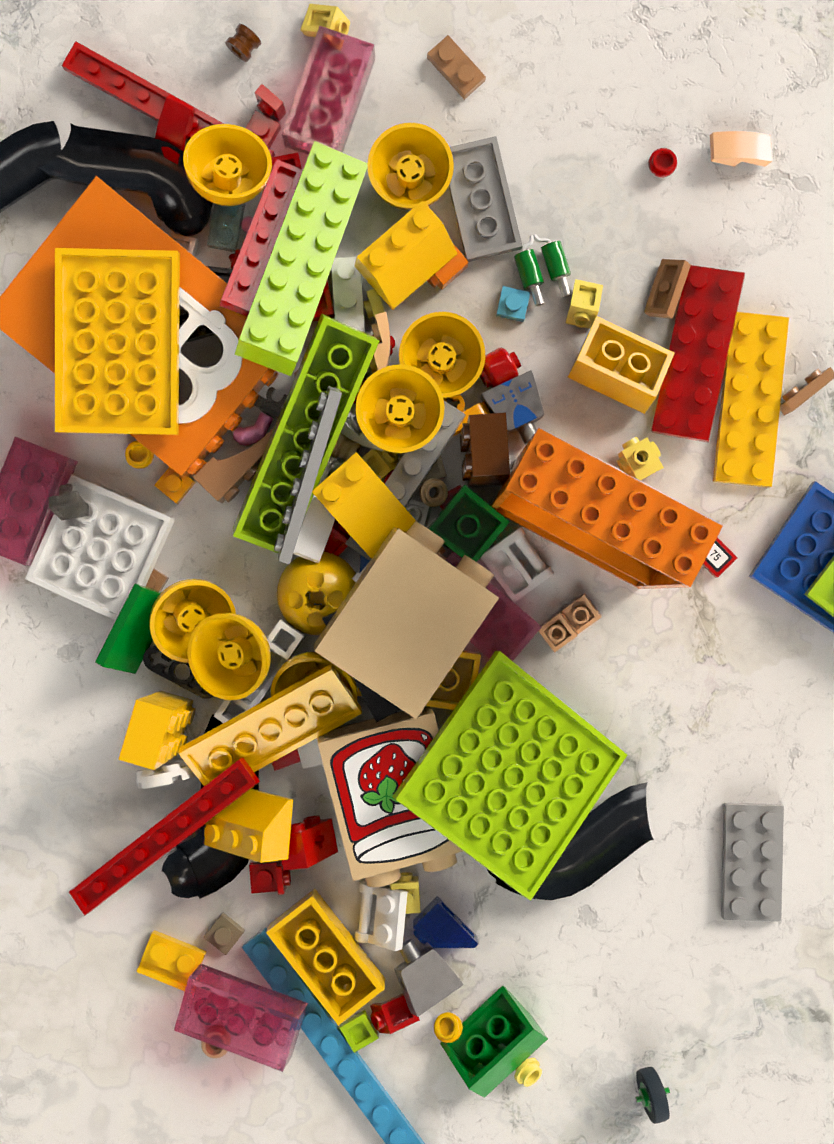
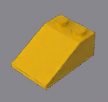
(362, 504)

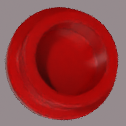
(662, 162)

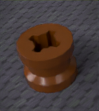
(243, 42)

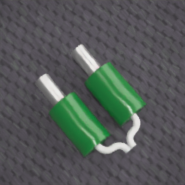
(556, 266)

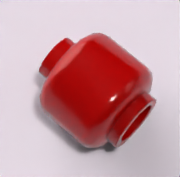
(499, 367)

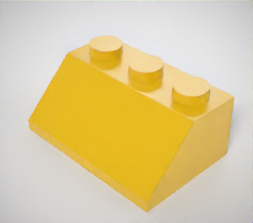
(406, 255)
(621, 365)
(253, 827)

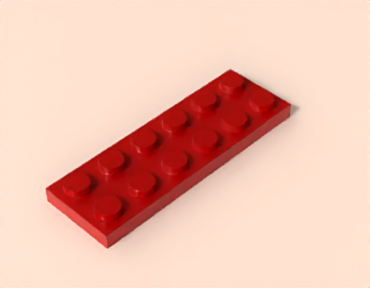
(700, 353)

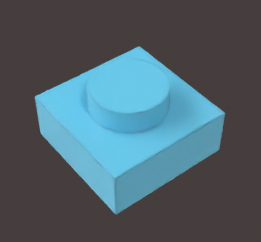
(513, 304)

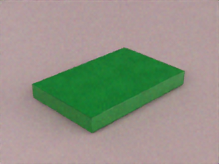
(130, 632)

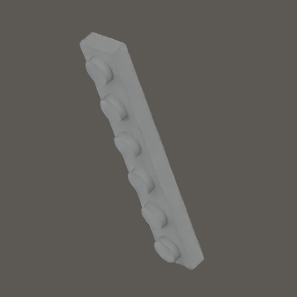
(310, 462)
(417, 464)

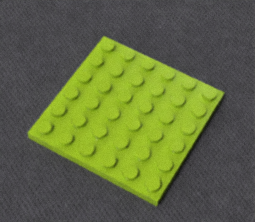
(511, 775)

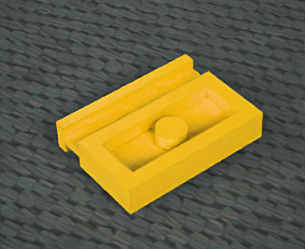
(170, 960)

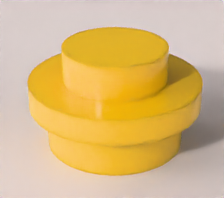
(138, 455)
(448, 1027)

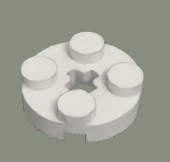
(163, 775)

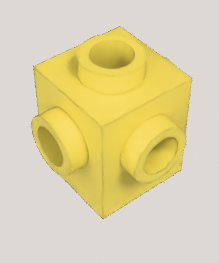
(649, 457)

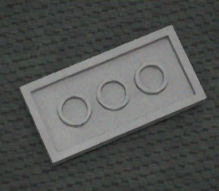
(483, 200)
(752, 862)

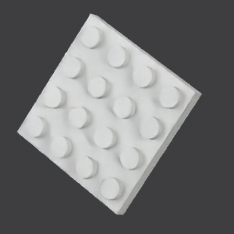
(100, 554)

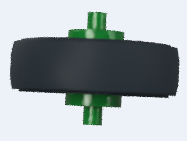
(652, 1095)

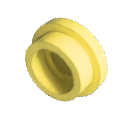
(528, 1072)

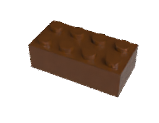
(486, 450)

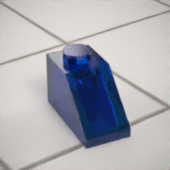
(442, 927)

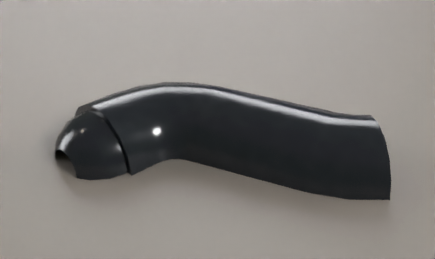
(31, 145)
(133, 165)
(600, 844)
(199, 868)

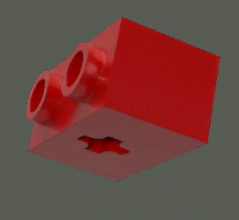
(310, 843)

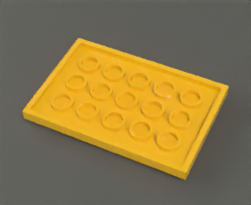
(117, 341)

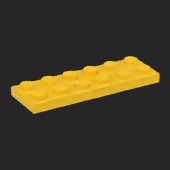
(751, 401)
(274, 726)

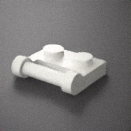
(510, 572)
(388, 917)

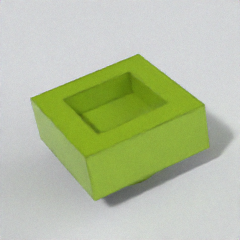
(359, 1031)

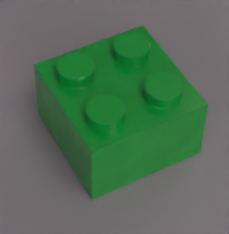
(468, 524)

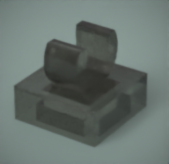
(270, 406)
(68, 504)

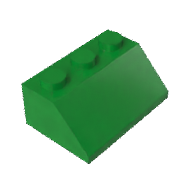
(494, 1042)

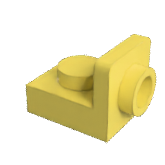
(325, 16)
(584, 304)
(381, 462)
(411, 884)

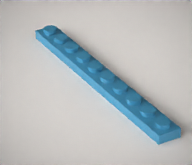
(332, 1044)

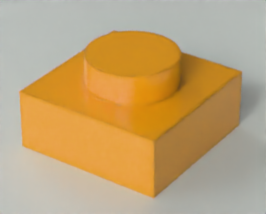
(174, 485)

